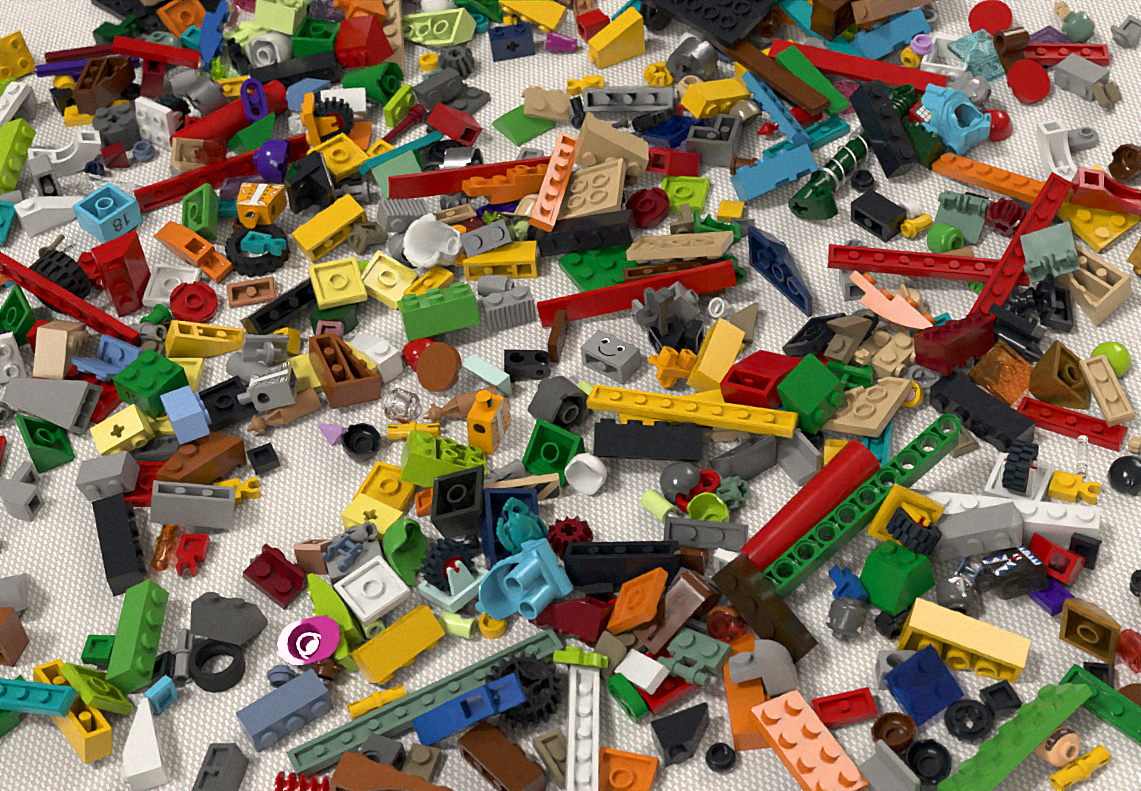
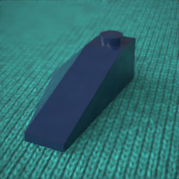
(774, 262)
(492, 509)

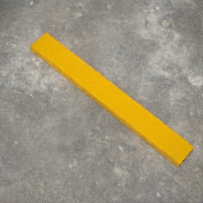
(693, 410)

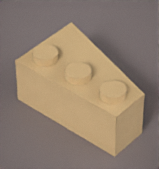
(602, 143)

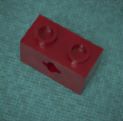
(152, 78)

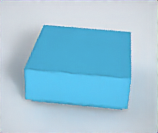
(162, 694)

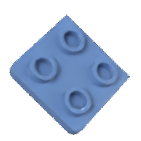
(110, 359)

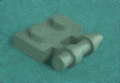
(699, 650)

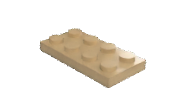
(680, 246)

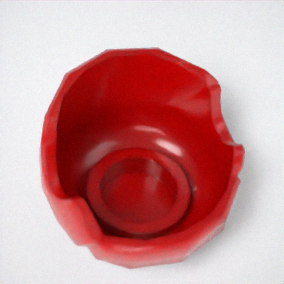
(1000, 125)
(413, 350)

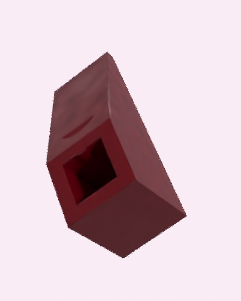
(579, 616)

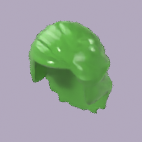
(404, 549)

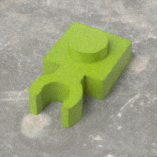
(575, 656)

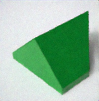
(710, 225)

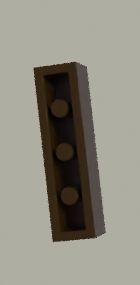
(763, 607)

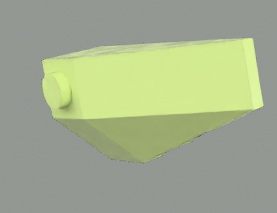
(439, 27)

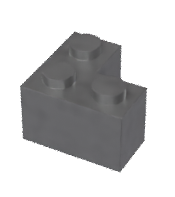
(718, 143)

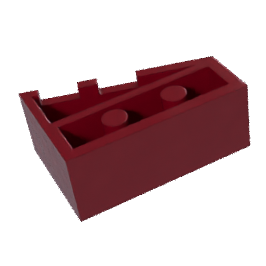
(954, 343)

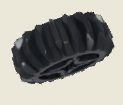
(545, 679)

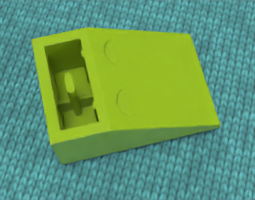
(431, 457)

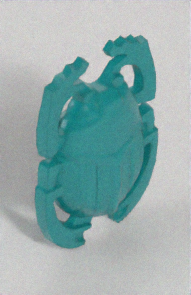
(520, 526)

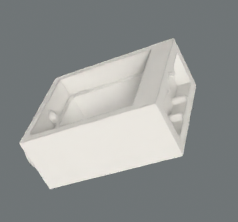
(940, 43)

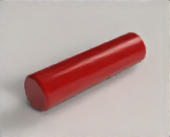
(231, 118)
(810, 505)

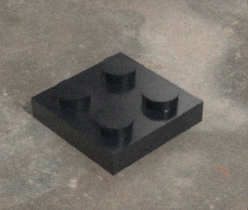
(812, 336)
(224, 405)

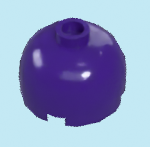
(272, 160)

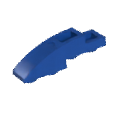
(211, 35)
(469, 710)

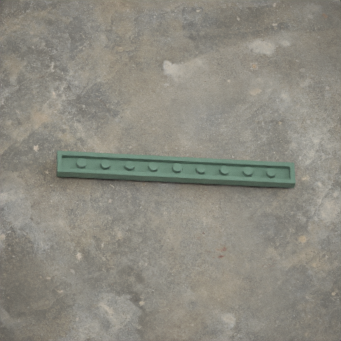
(399, 714)

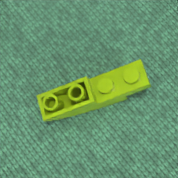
(330, 604)

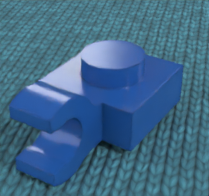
(847, 584)

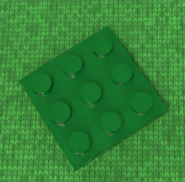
(597, 267)

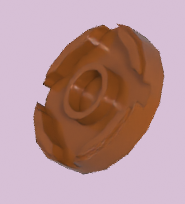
(438, 367)

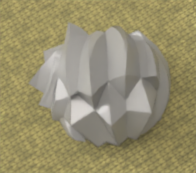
(976, 89)

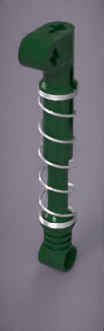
(816, 197)

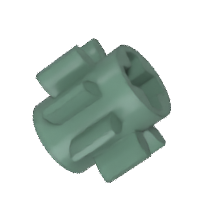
(734, 492)

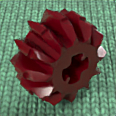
(1004, 216)
(568, 531)

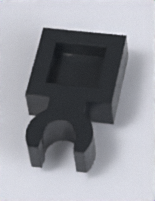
(238, 59)
(648, 120)

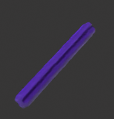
(69, 67)

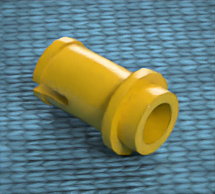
(912, 227)

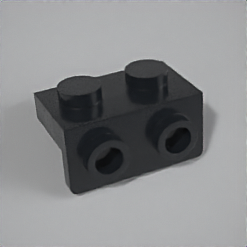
(1054, 305)
(1024, 325)

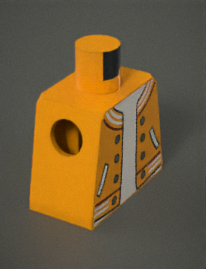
(260, 203)
(488, 421)

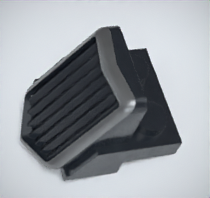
(310, 184)

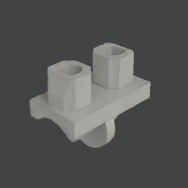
(264, 348)

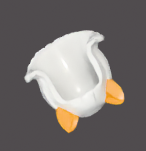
(434, 243)

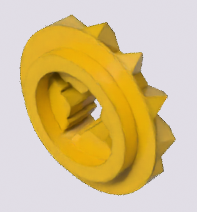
(657, 74)

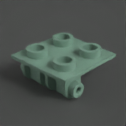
(963, 212)
(1050, 252)

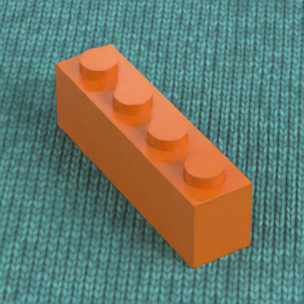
(743, 697)

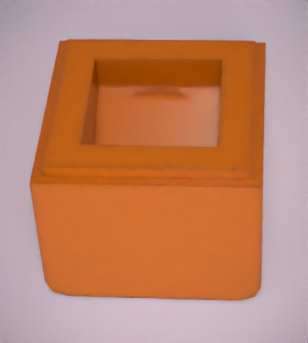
(423, 502)

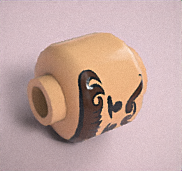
(1059, 747)

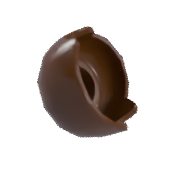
(1126, 162)
(895, 730)

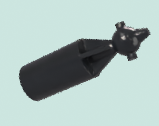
(1019, 343)

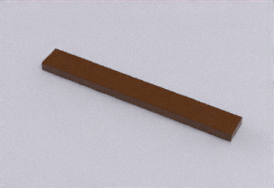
(776, 76)

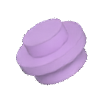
(921, 44)

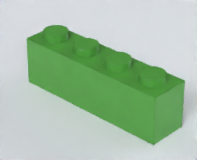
(137, 636)

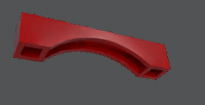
(1100, 191)

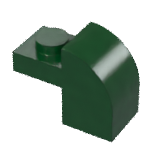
(107, 31)
(343, 313)

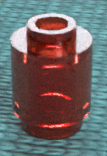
(1130, 649)

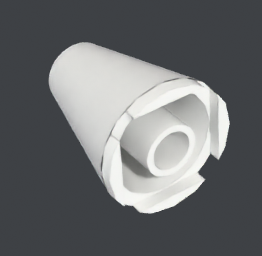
(270, 48)

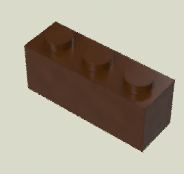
(499, 760)

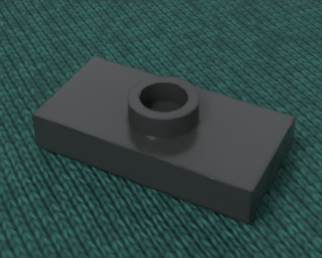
(158, 449)

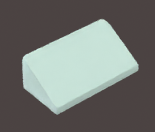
(488, 373)

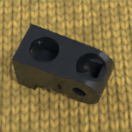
(527, 364)

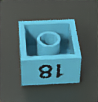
(107, 213)

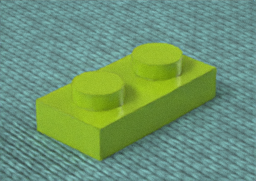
(399, 105)

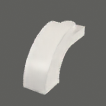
(1054, 149)
(73, 156)

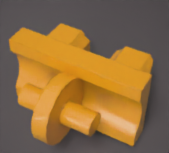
(672, 368)

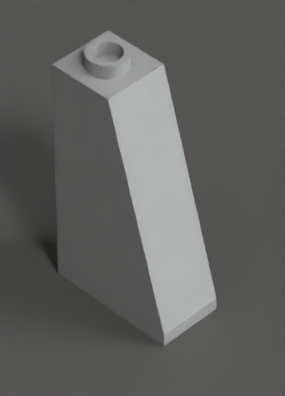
(57, 401)

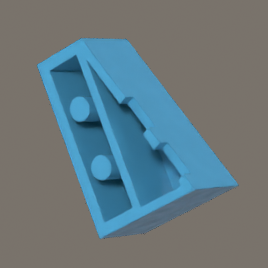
(892, 35)
(773, 172)

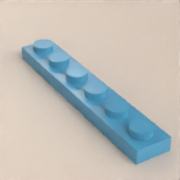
(778, 111)

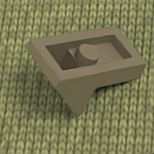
(849, 334)
(616, 649)

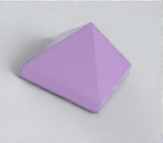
(332, 432)

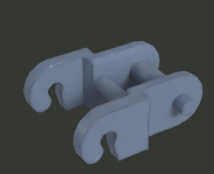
(336, 549)
(962, 567)

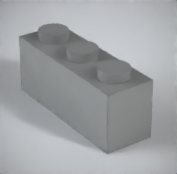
(192, 504)
(979, 531)

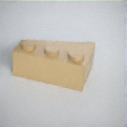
(1097, 286)
(56, 346)

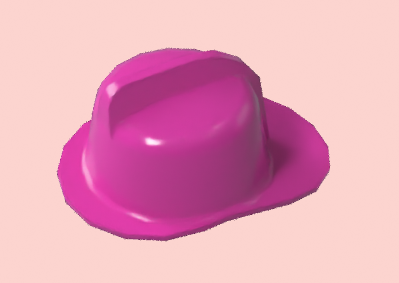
(309, 640)

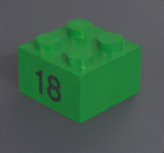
(147, 379)

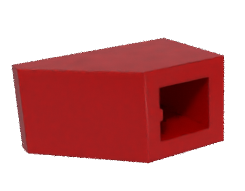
(455, 124)
(673, 162)
(1058, 560)

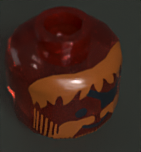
(726, 623)

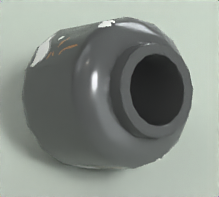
(956, 594)
(846, 617)

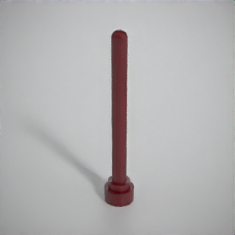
(415, 116)

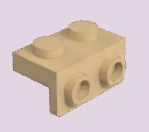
(546, 104)
(183, 154)

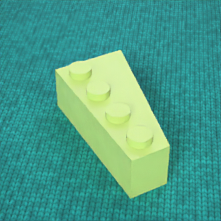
(280, 14)

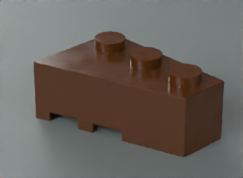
(102, 82)

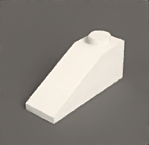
(45, 212)
(381, 353)
(143, 753)

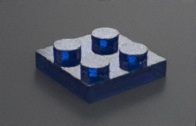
(671, 132)
(922, 685)

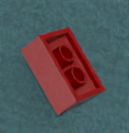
(361, 42)
(123, 272)

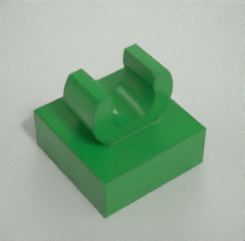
(98, 649)

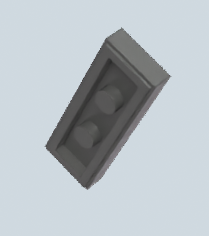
(706, 533)

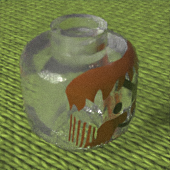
(401, 406)

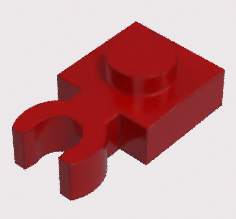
(191, 550)

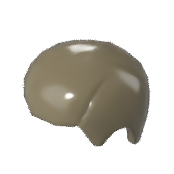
(748, 110)

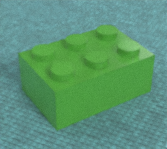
(438, 311)

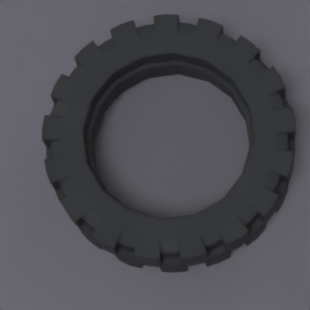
(255, 265)

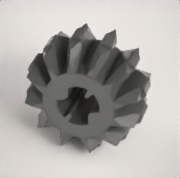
(458, 59)

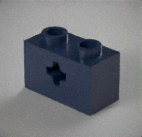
(511, 41)

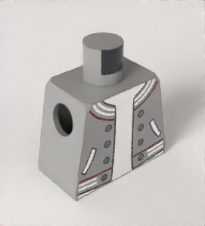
(271, 388)

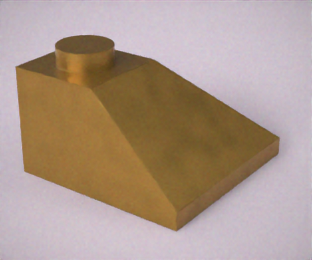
(1059, 379)
(1090, 629)

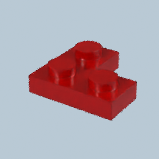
(669, 691)

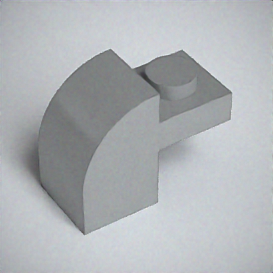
(21, 494)
(767, 661)

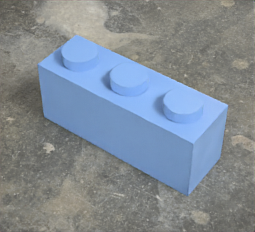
(186, 414)

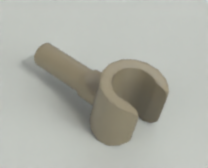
(59, 239)

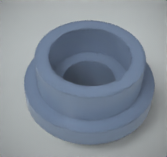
(143, 150)
(280, 675)

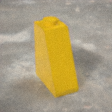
(618, 40)

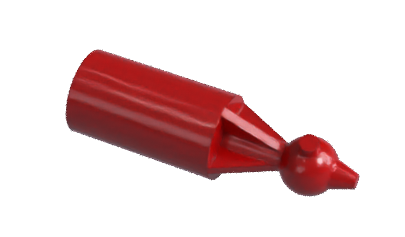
(798, 113)

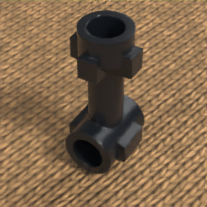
(889, 625)

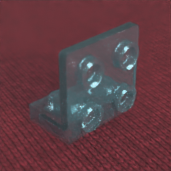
(978, 54)

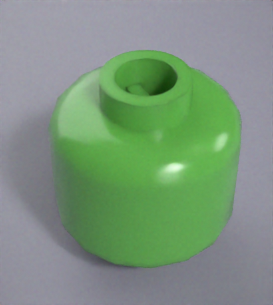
(944, 238)

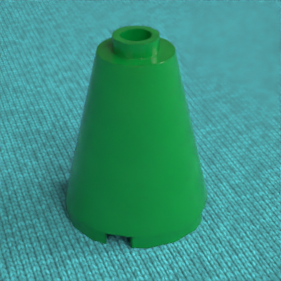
(379, 81)

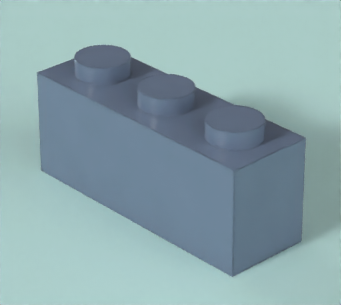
(284, 710)

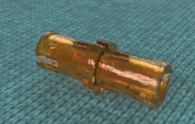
(164, 545)

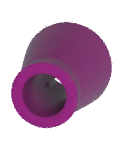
(560, 43)

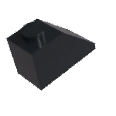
(672, 339)
(680, 733)

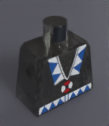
(1011, 573)

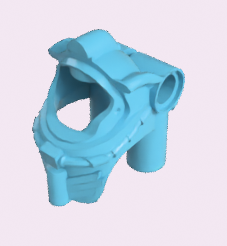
(956, 133)
(527, 587)

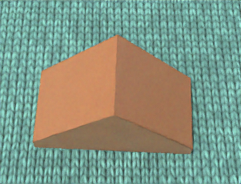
(309, 554)

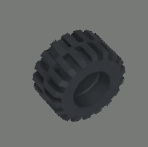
(64, 272)

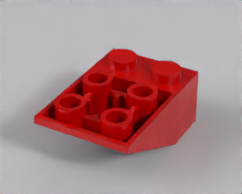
(755, 379)

